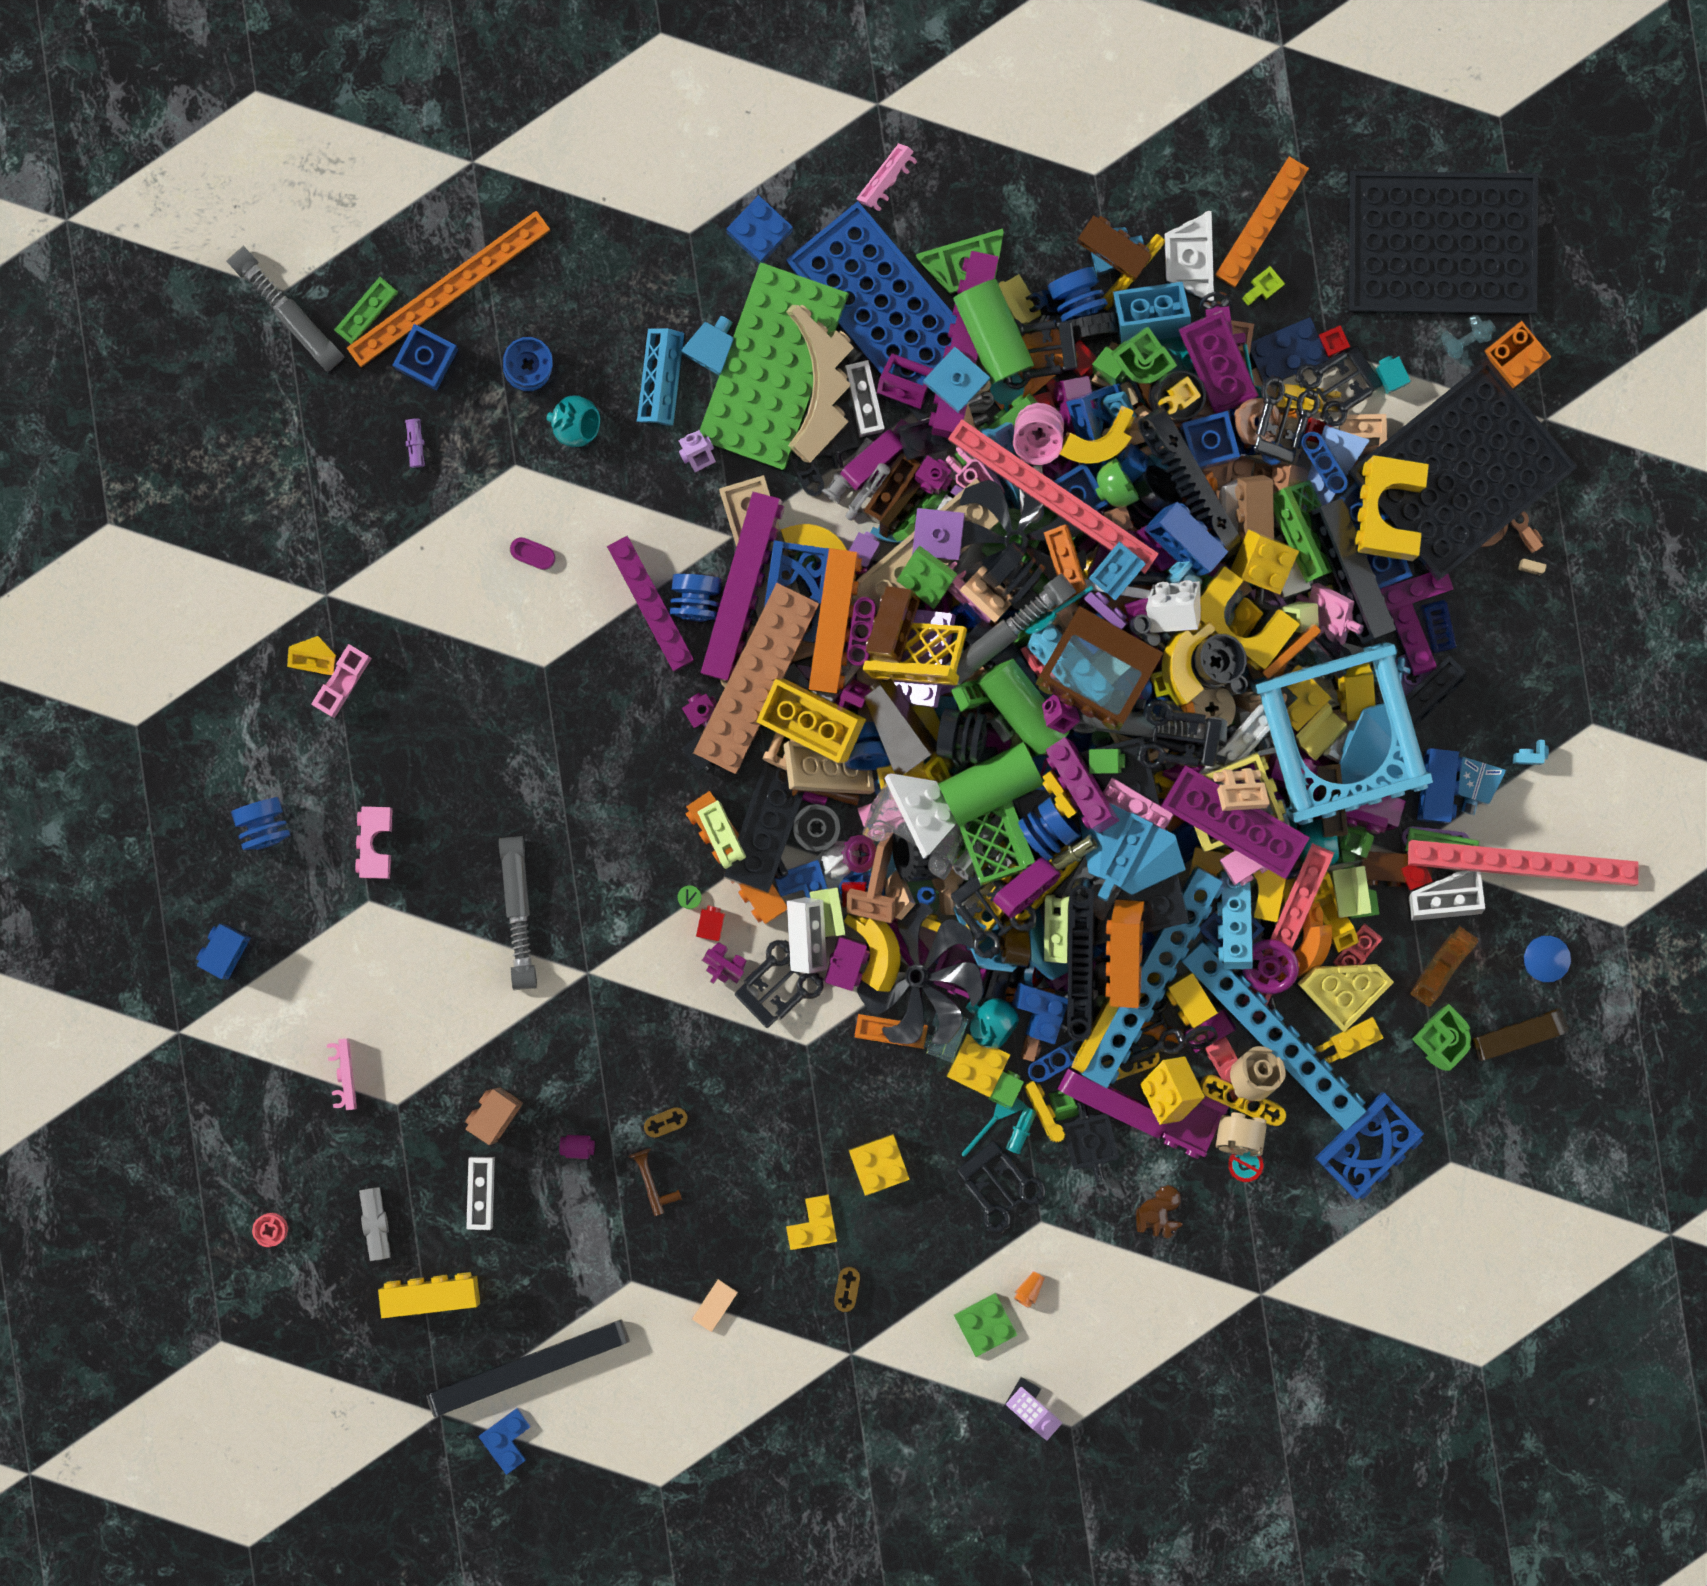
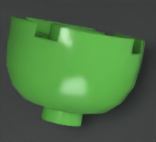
(1115, 485)

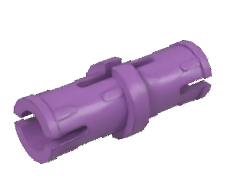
(415, 443)

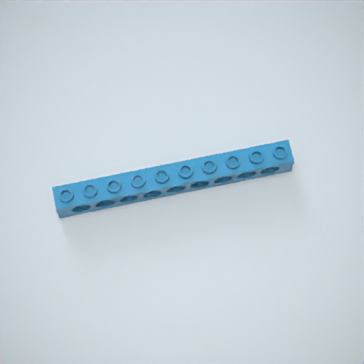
(1198, 880)
(1343, 1114)

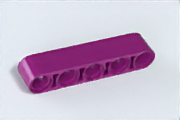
(1111, 1102)

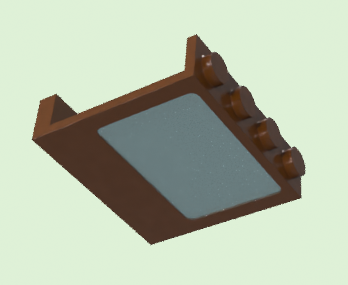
(1098, 669)

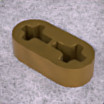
(663, 1117)
(852, 1290)

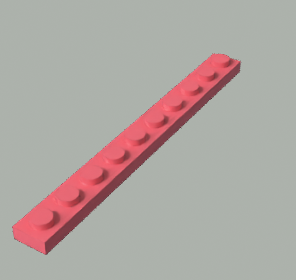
(1047, 492)
(1522, 863)

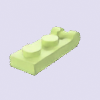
(721, 834)
(1056, 930)

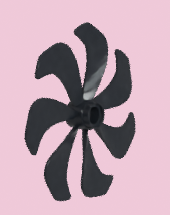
(992, 497)
(963, 974)

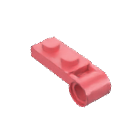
(1222, 1058)

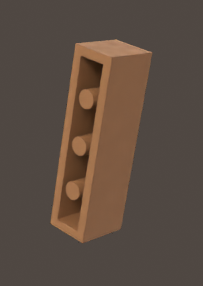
(1255, 505)

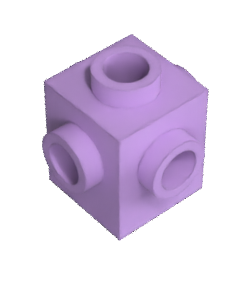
(697, 450)

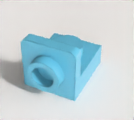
(1181, 572)
(1528, 757)

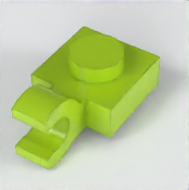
(1264, 284)

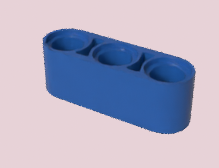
(1315, 455)
(1046, 1061)

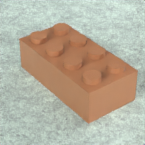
(493, 1116)

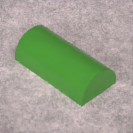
(993, 331)
(1019, 704)
(991, 784)

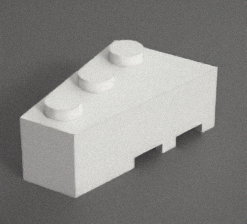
(1450, 897)

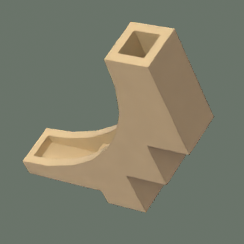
(829, 384)

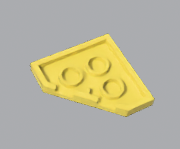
(1345, 990)

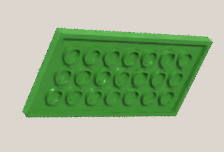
(769, 368)

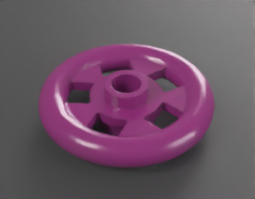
(1290, 970)

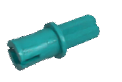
(1021, 1130)

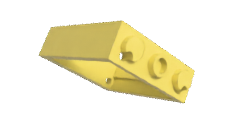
(1260, 764)

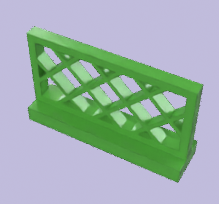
(1297, 528)
(1017, 841)

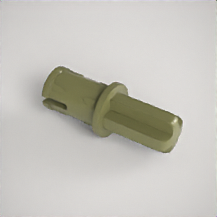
(1074, 853)

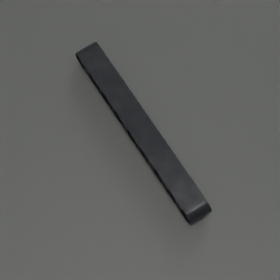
(527, 1368)

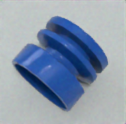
(1077, 294)
(528, 350)
(695, 596)
(260, 823)
(1048, 829)

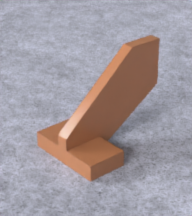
(872, 903)

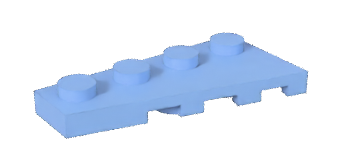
(1347, 450)

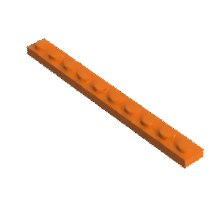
(448, 289)

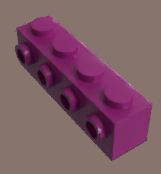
(1082, 785)

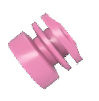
(1036, 445)

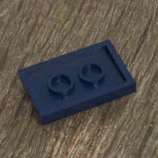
(1287, 350)

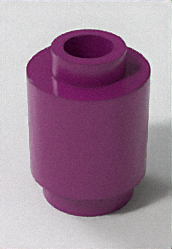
(576, 1146)

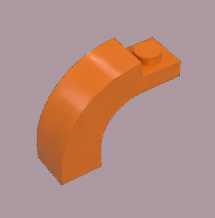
(1315, 942)

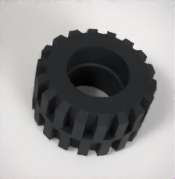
(910, 862)

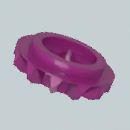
(862, 863)

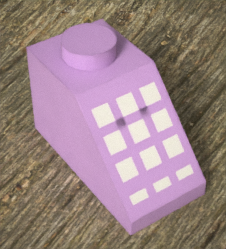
(1034, 1413)

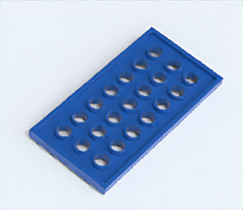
(901, 270)

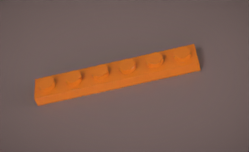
(1261, 222)

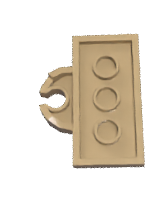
(818, 773)

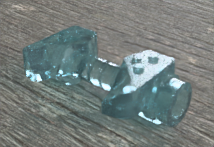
(1481, 332)

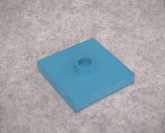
(956, 379)

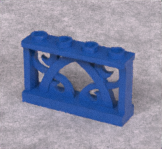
(1089, 421)
(784, 563)
(1337, 1151)

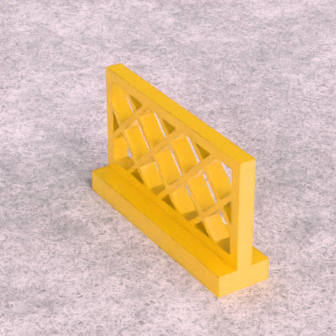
(925, 672)

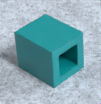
(1392, 374)

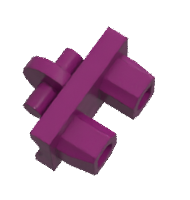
(722, 968)

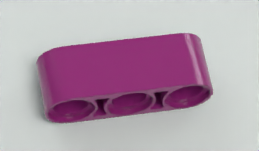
(882, 450)
(857, 620)
(1026, 887)

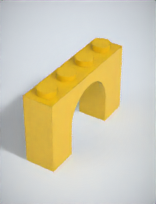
(1374, 534)
(1259, 648)
(1270, 884)

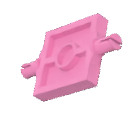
(1333, 611)

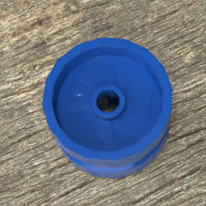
(868, 750)

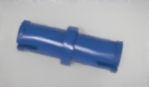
(926, 889)

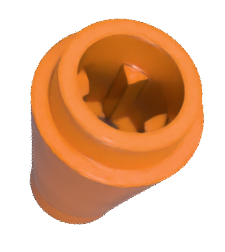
(1029, 1290)

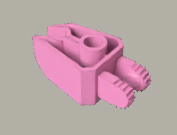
(972, 470)

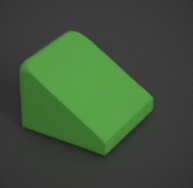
(1357, 842)
(1063, 1105)

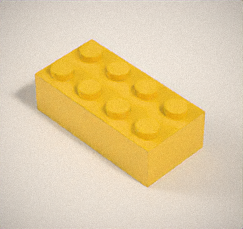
(811, 720)
(429, 1296)

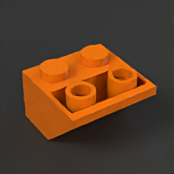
(1517, 354)

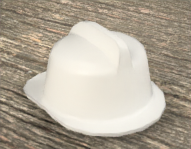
(832, 864)

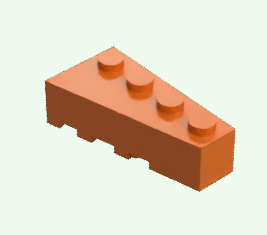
(1125, 954)

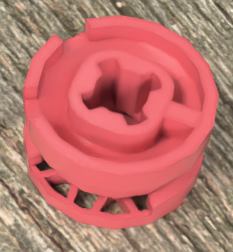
(270, 1229)

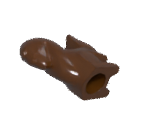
(1154, 1212)

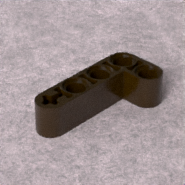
(1014, 944)
(1520, 1034)

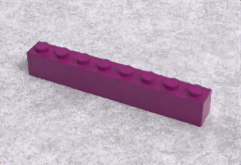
(978, 269)
(742, 585)

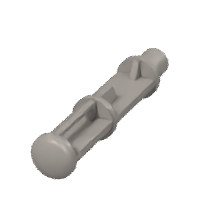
(867, 490)

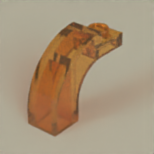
(1443, 965)

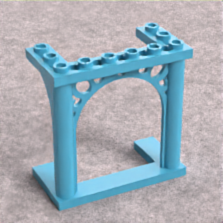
(1302, 804)

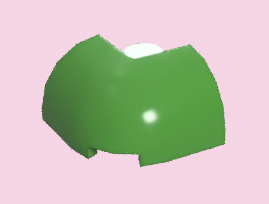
(1143, 357)
(1444, 1038)

